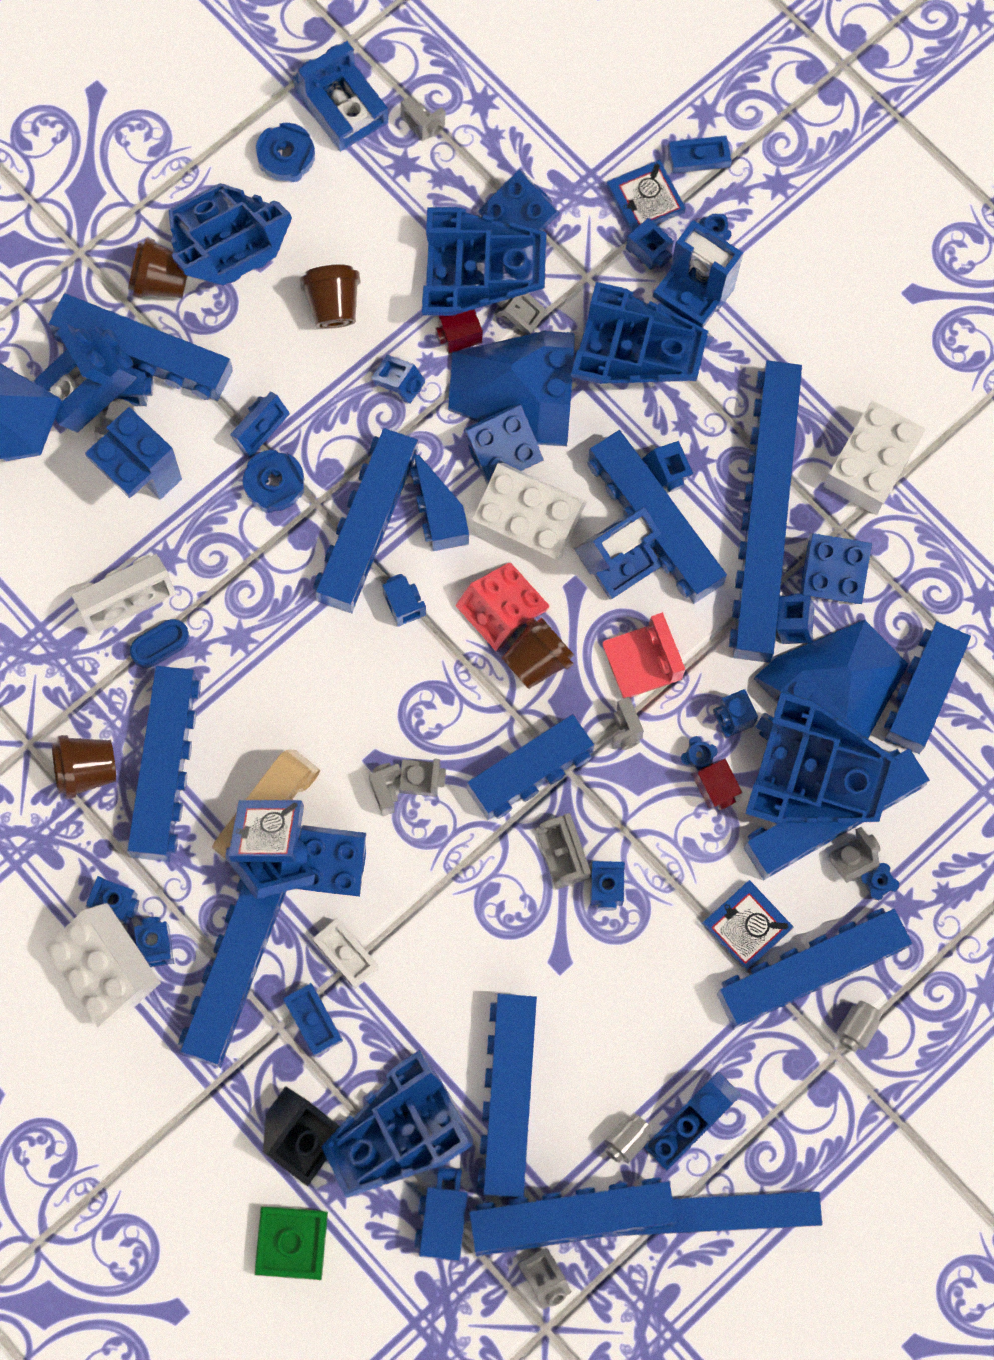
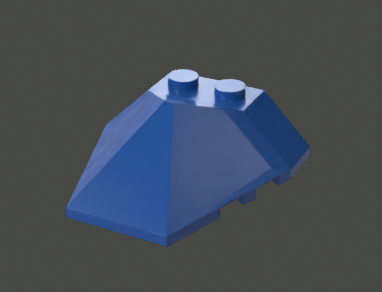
(226, 233)
(479, 261)
(636, 341)
(521, 371)
(24, 416)
(843, 672)
(819, 769)
(399, 1131)

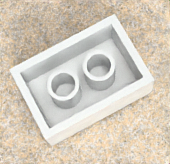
(874, 457)
(529, 510)
(102, 965)

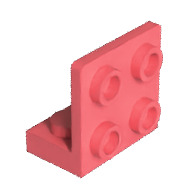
(500, 604)
(644, 658)

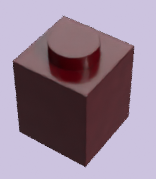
(459, 331)
(717, 784)

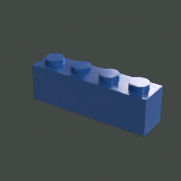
(927, 687)
(530, 767)

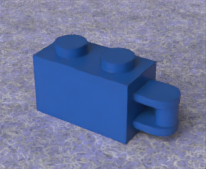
(443, 1218)

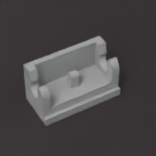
(563, 851)

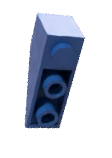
(443, 511)
(692, 1120)

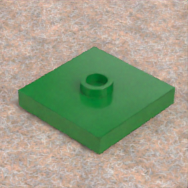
(291, 1243)

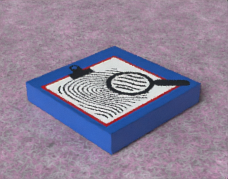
(646, 194)
(266, 831)
(747, 925)

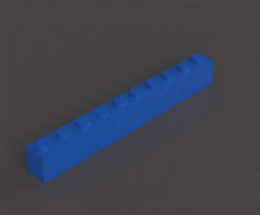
(767, 512)

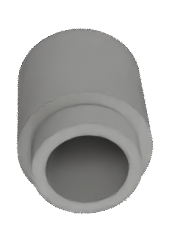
(859, 1026)
(628, 1138)

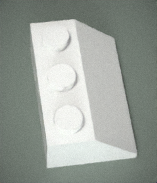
(124, 593)

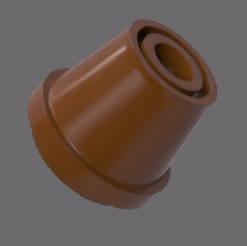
(156, 272)
(332, 294)
(537, 653)
(82, 764)

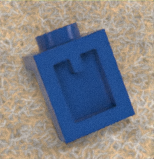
(399, 377)

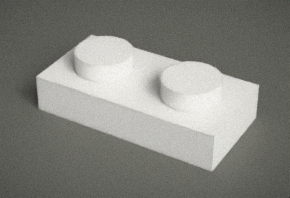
(346, 953)

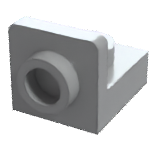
(420, 121)
(522, 312)
(627, 719)
(421, 777)
(385, 794)
(857, 856)
(545, 1278)

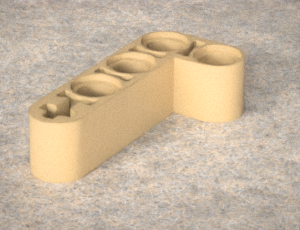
(282, 781)

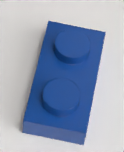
(699, 154)
(313, 1020)

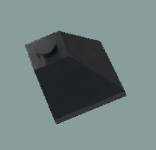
(296, 1135)

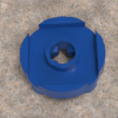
(290, 167)
(269, 497)

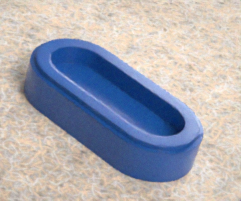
(159, 643)

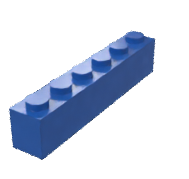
(150, 349)
(636, 487)
(366, 521)
(163, 764)
(791, 841)
(813, 968)
(230, 976)
(509, 1096)
(572, 1217)

